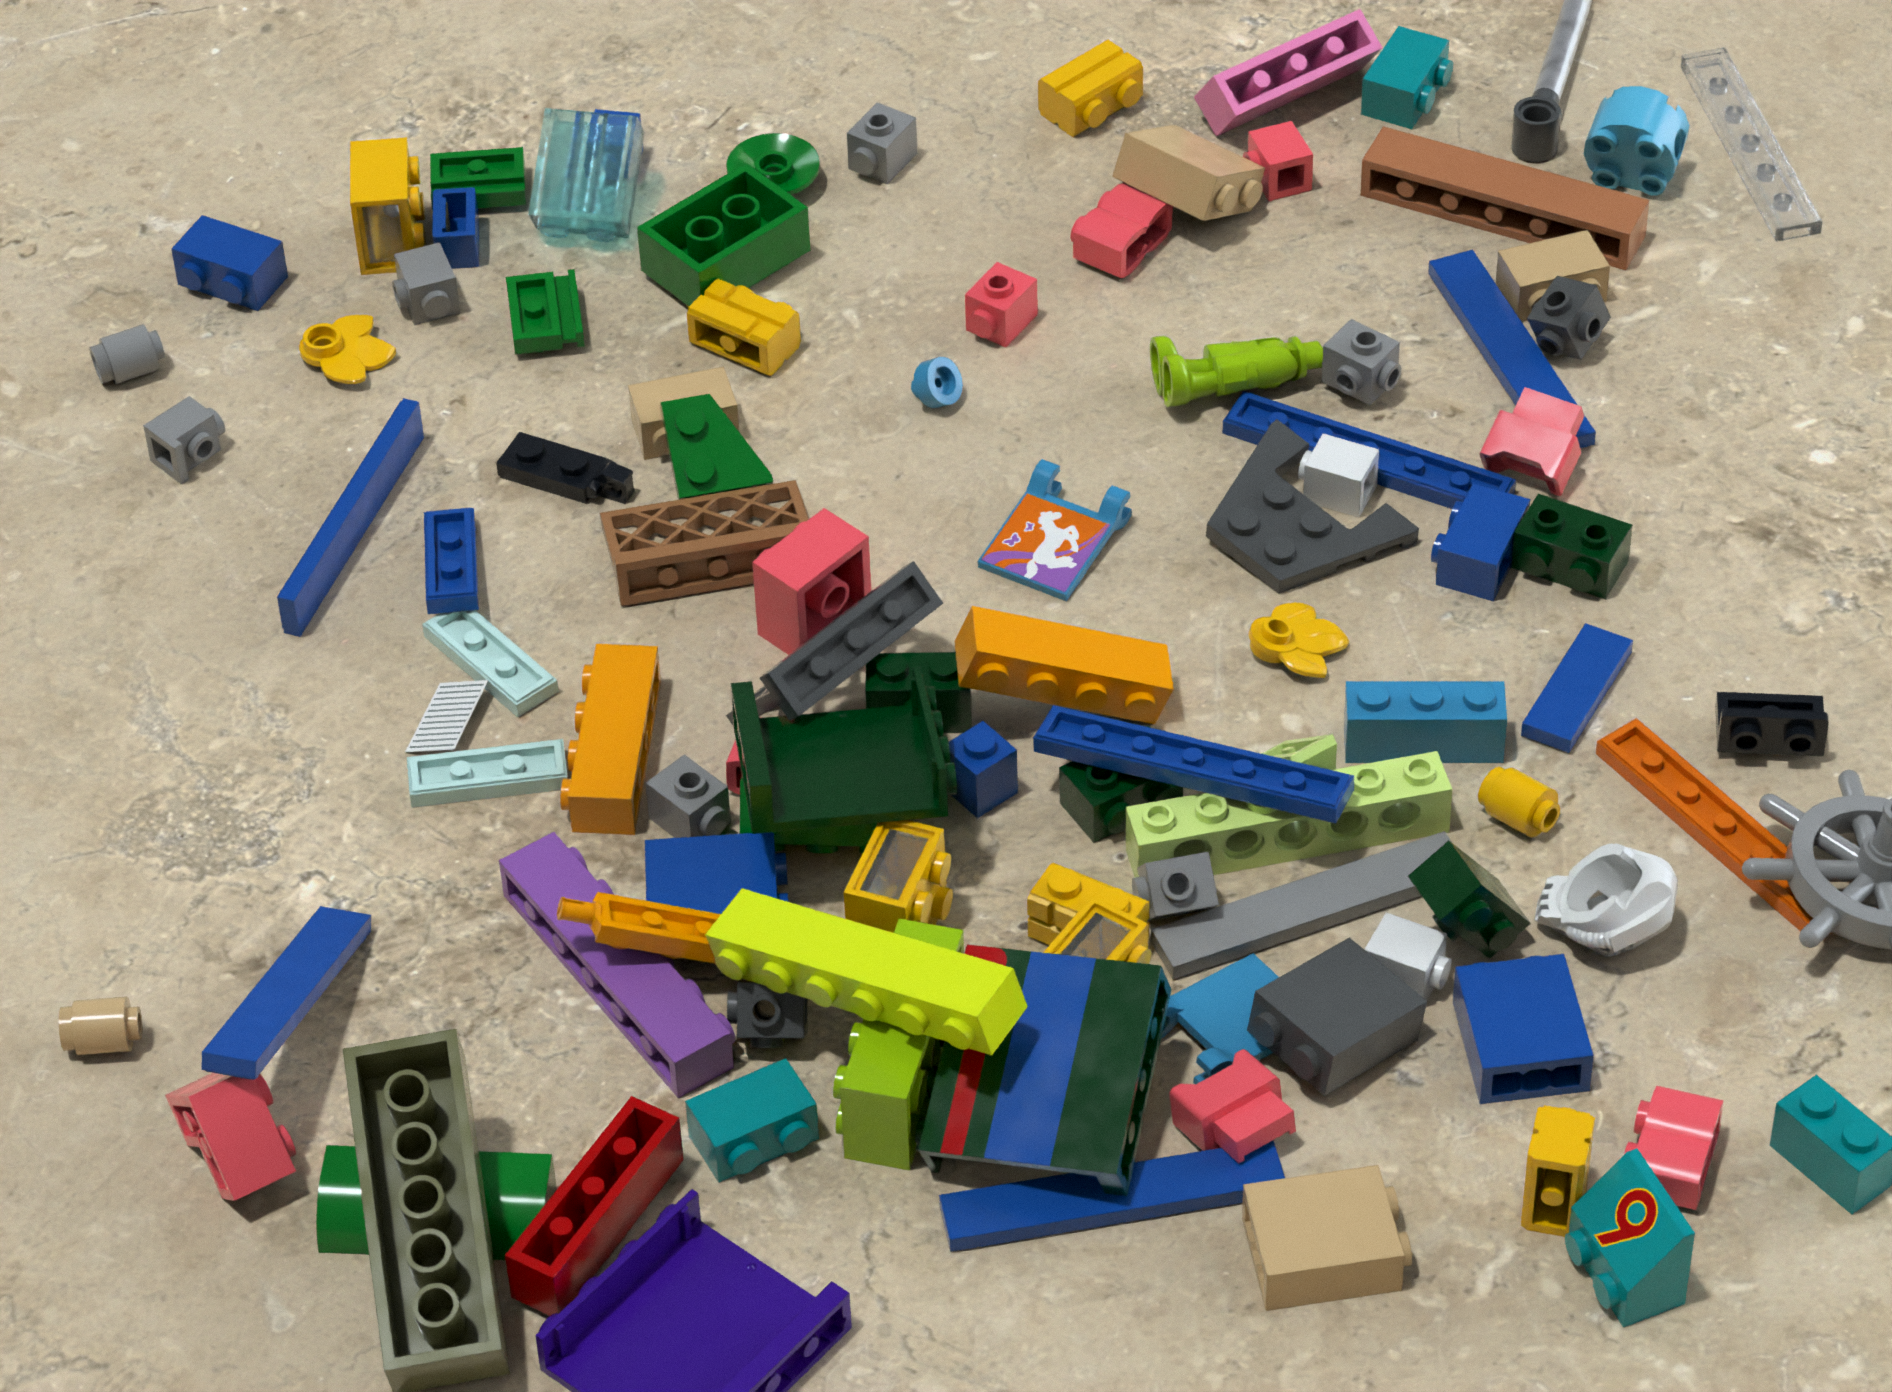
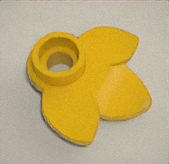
(345, 349)
(1296, 639)

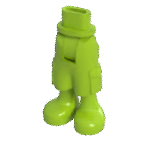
(1230, 367)

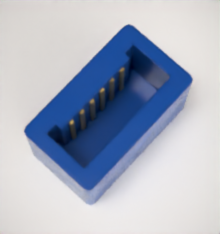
(457, 225)

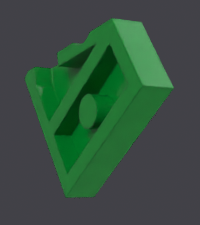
(708, 449)

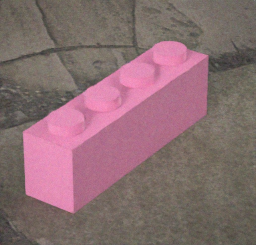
(1287, 72)

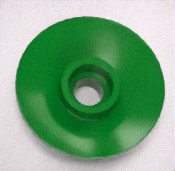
(780, 158)

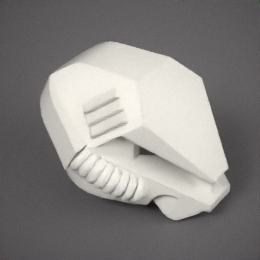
(1634, 903)

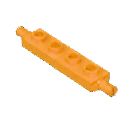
(643, 925)

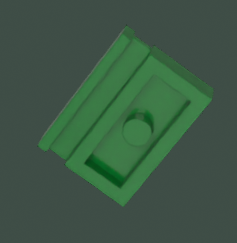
(494, 174)
(544, 311)

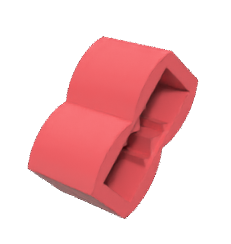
(1121, 230)
(1678, 1140)

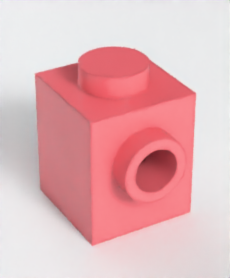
(1285, 159)
(1001, 304)

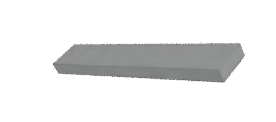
(1292, 909)

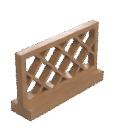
(690, 559)

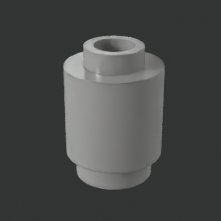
(127, 354)

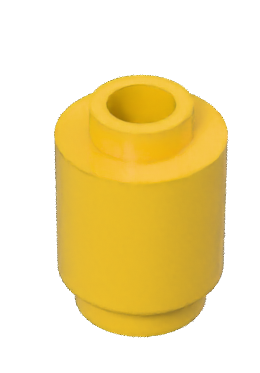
(1519, 801)

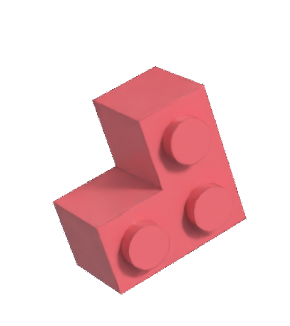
(234, 1132)

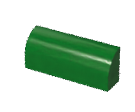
(513, 1188)

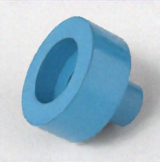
(937, 382)

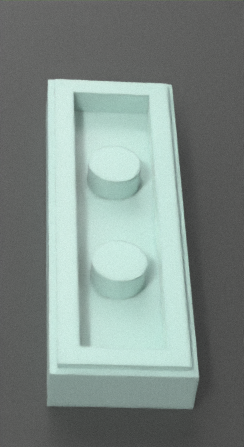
(491, 656)
(486, 773)

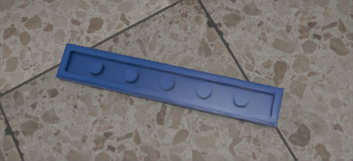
(1499, 331)
(1399, 464)
(350, 517)
(1194, 764)
(286, 993)
(1079, 1202)

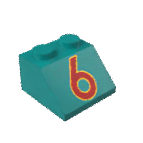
(1632, 1241)

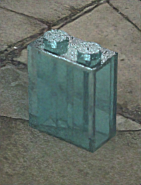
(586, 174)

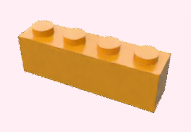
(1063, 665)
(613, 739)

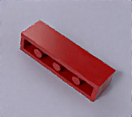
(594, 1207)

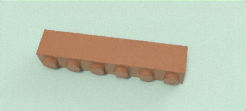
(1500, 195)

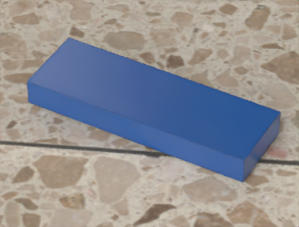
(450, 561)
(1577, 688)

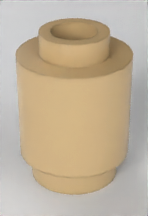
(100, 1026)

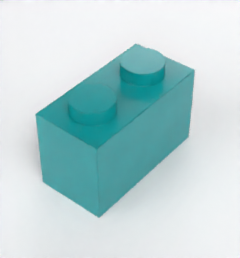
(1406, 77)
(752, 1120)
(1833, 1144)

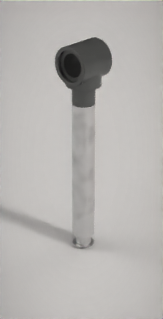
(1539, 117)

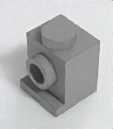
(183, 438)

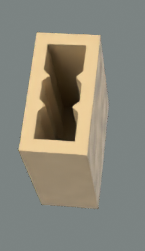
(1189, 172)
(1325, 1237)

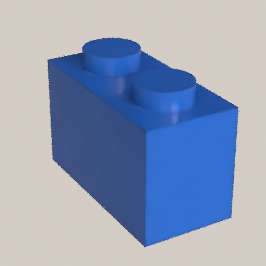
(229, 262)
(1479, 542)

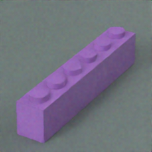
(633, 987)

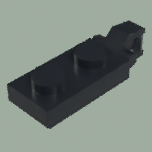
(564, 470)

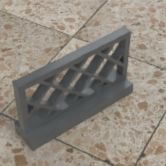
(847, 643)

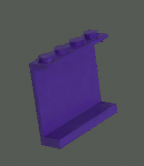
(690, 1317)

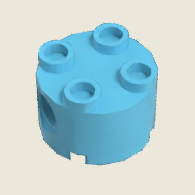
(1636, 140)

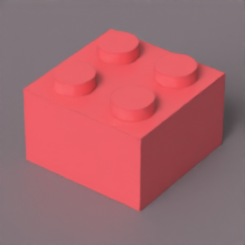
(810, 579)

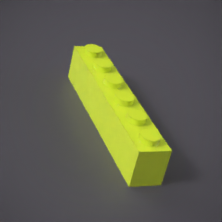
(867, 971)

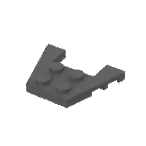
(1286, 534)

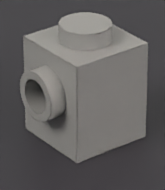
(882, 143)
(425, 284)
(688, 800)
(1177, 885)

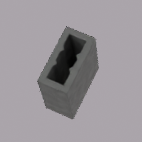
(1336, 1016)

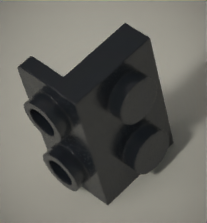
(1771, 723)

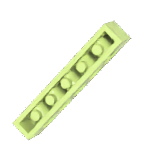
(1388, 805)

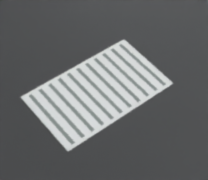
(446, 716)

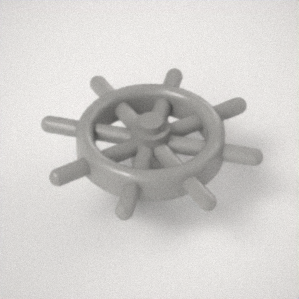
(1864, 867)

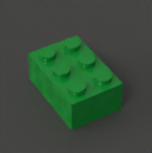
(726, 231)

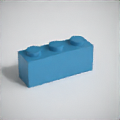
(1418, 717)

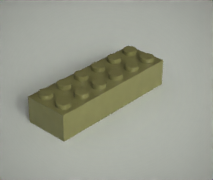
(425, 1212)

